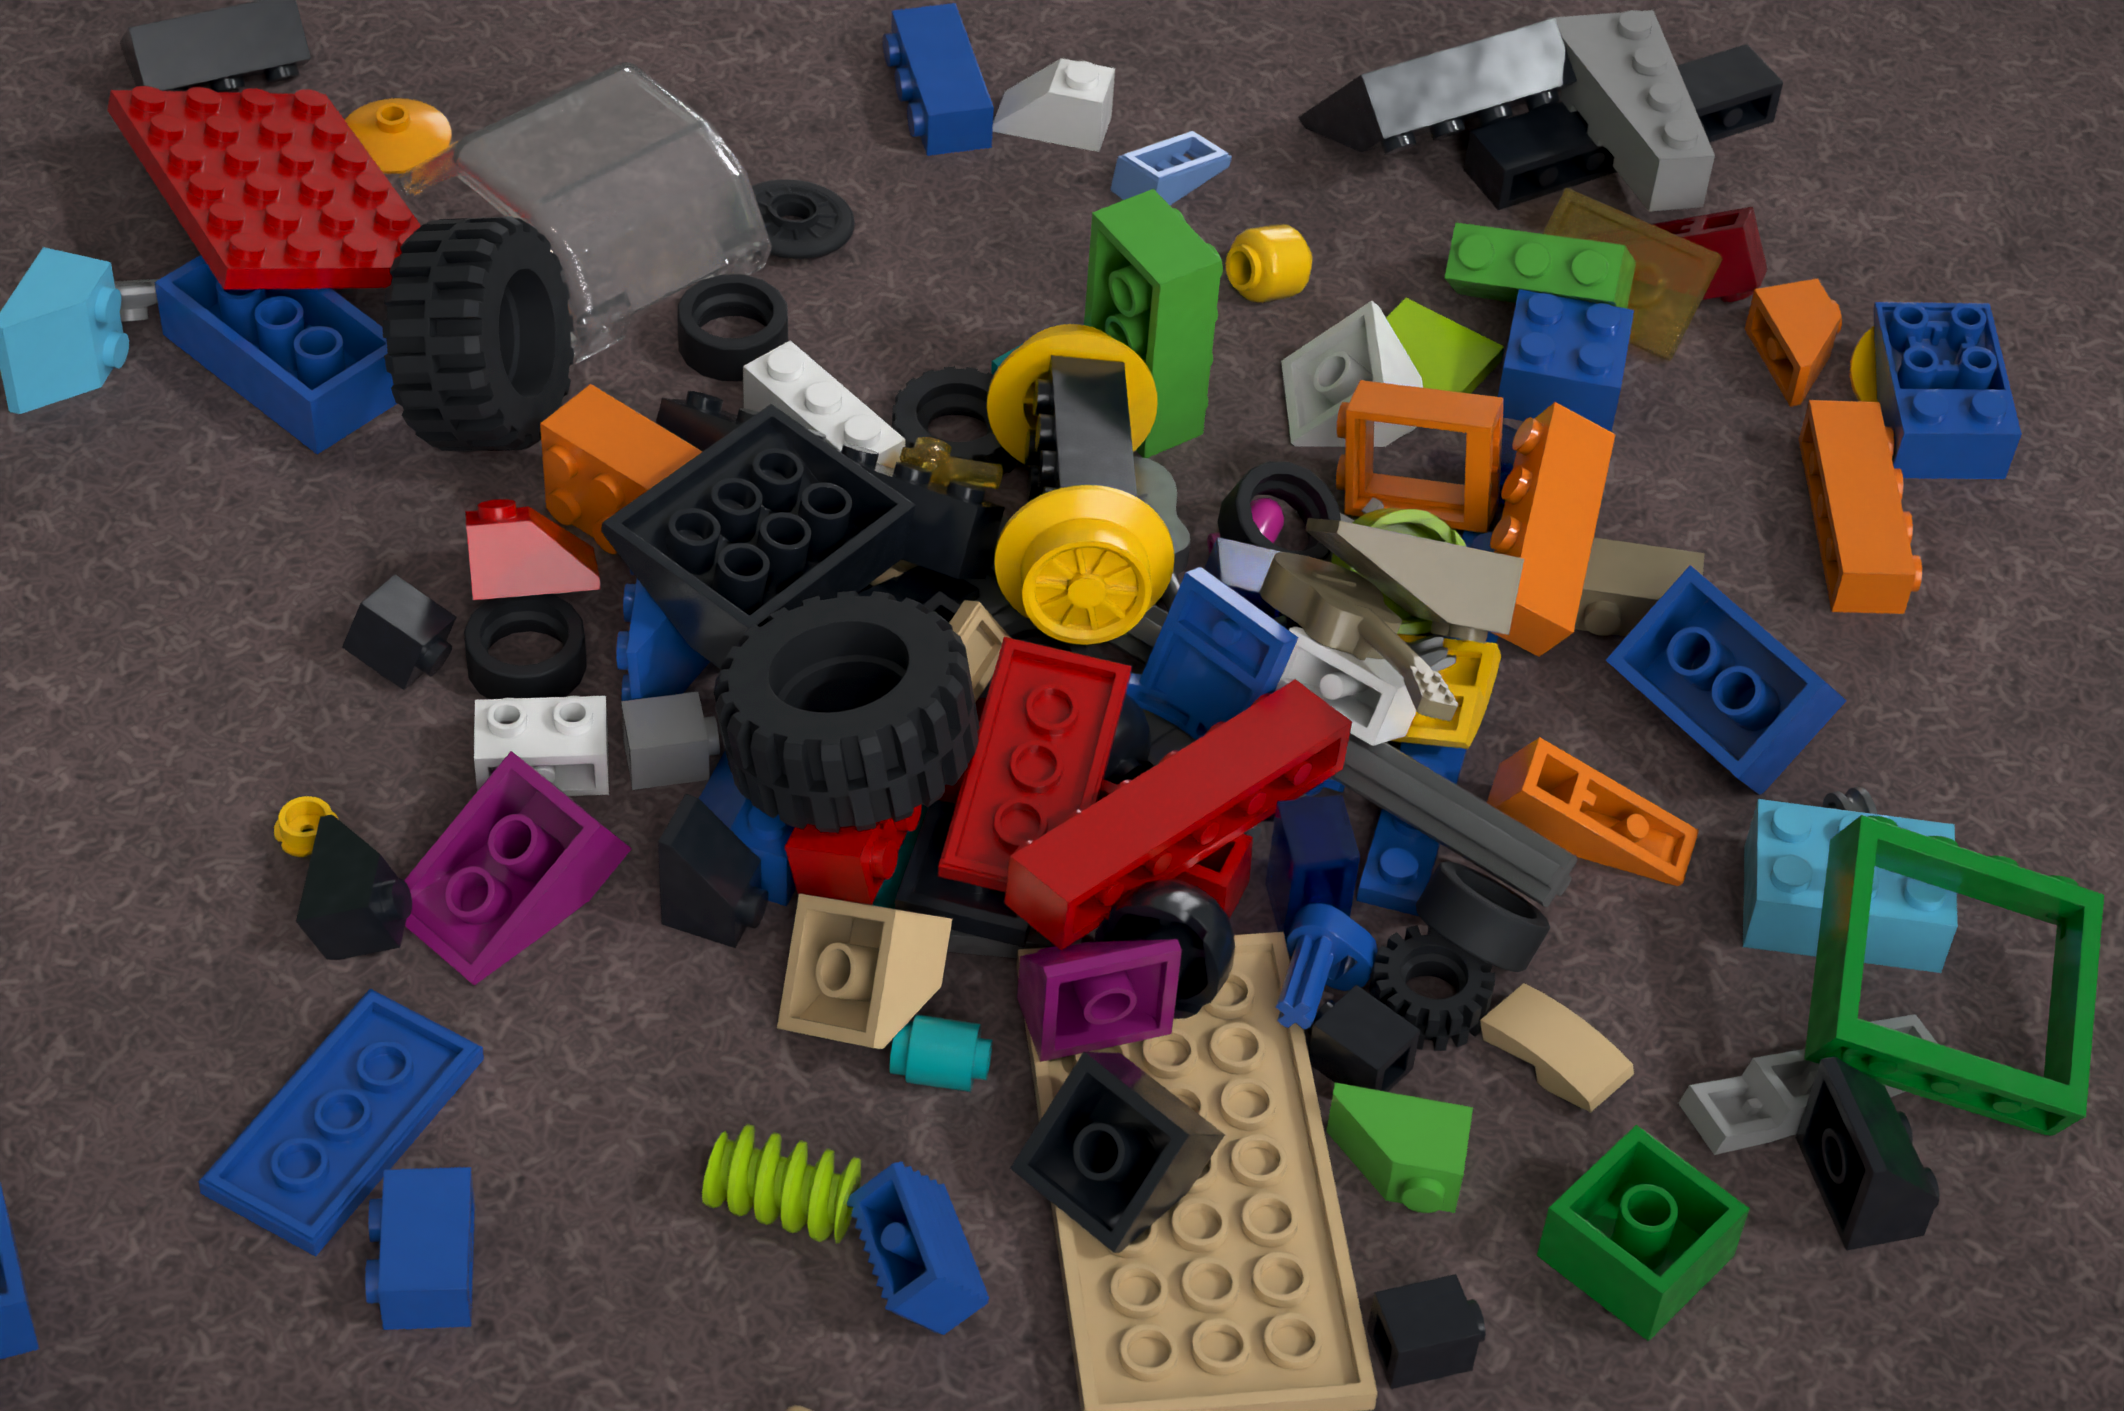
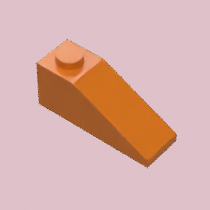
(1591, 814)

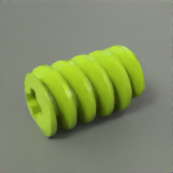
(781, 1184)

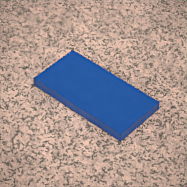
(341, 1122)

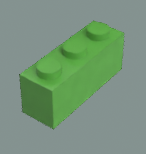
(1501, 261)

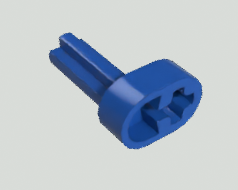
(1324, 950)

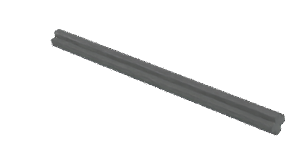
(1421, 798)

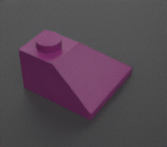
(1098, 994)

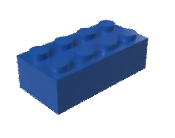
(289, 352)

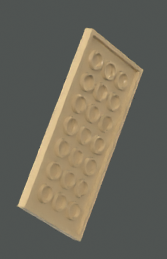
(1250, 1275)

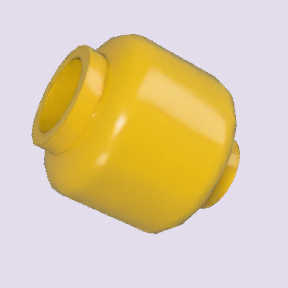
(1269, 263)

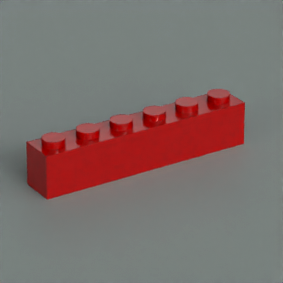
(1176, 812)

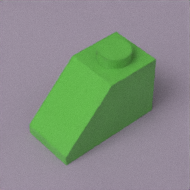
(1403, 1144)

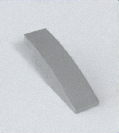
(1766, 1098)

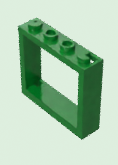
(1932, 1069)

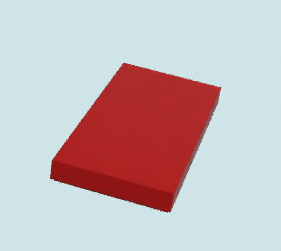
(1036, 755)

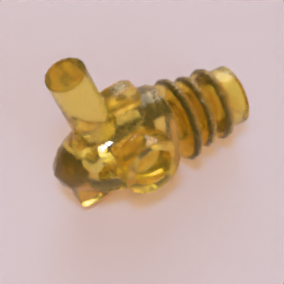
(936, 457)

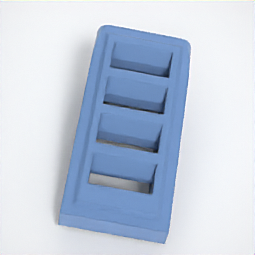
(1153, 167)

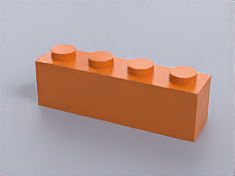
(1858, 507)
(1552, 521)

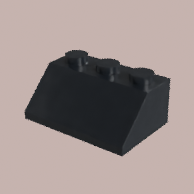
(218, 47)

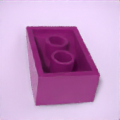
(508, 870)

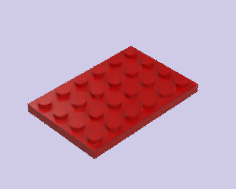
(268, 185)

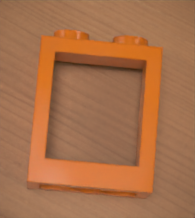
(1458, 505)

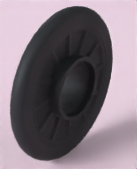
(826, 217)

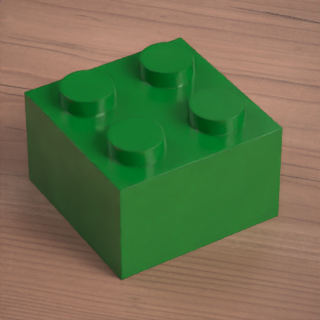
(1642, 1232)

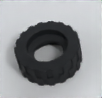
(944, 394)

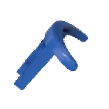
(1211, 657)

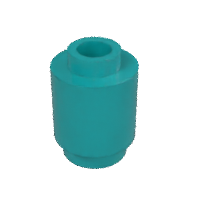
(941, 1053)

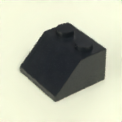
(1115, 1149)
(1864, 1159)

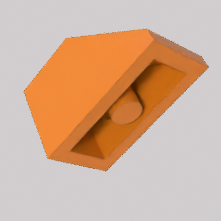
(1794, 333)

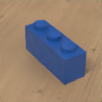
(939, 79)

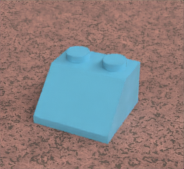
(60, 331)

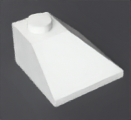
(1329, 370)

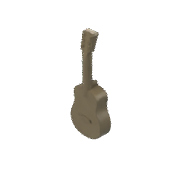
(1351, 616)

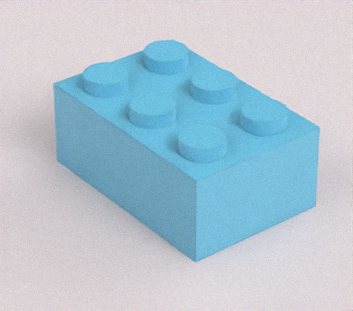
(1785, 885)

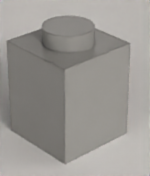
(668, 740)

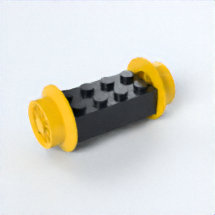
(1084, 547)

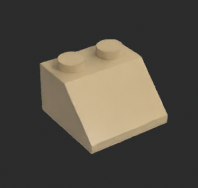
(860, 970)

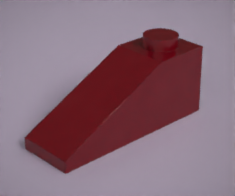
(1738, 242)

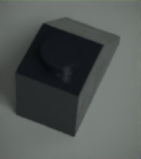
(708, 877)
(351, 896)

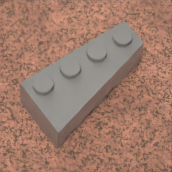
(1638, 106)

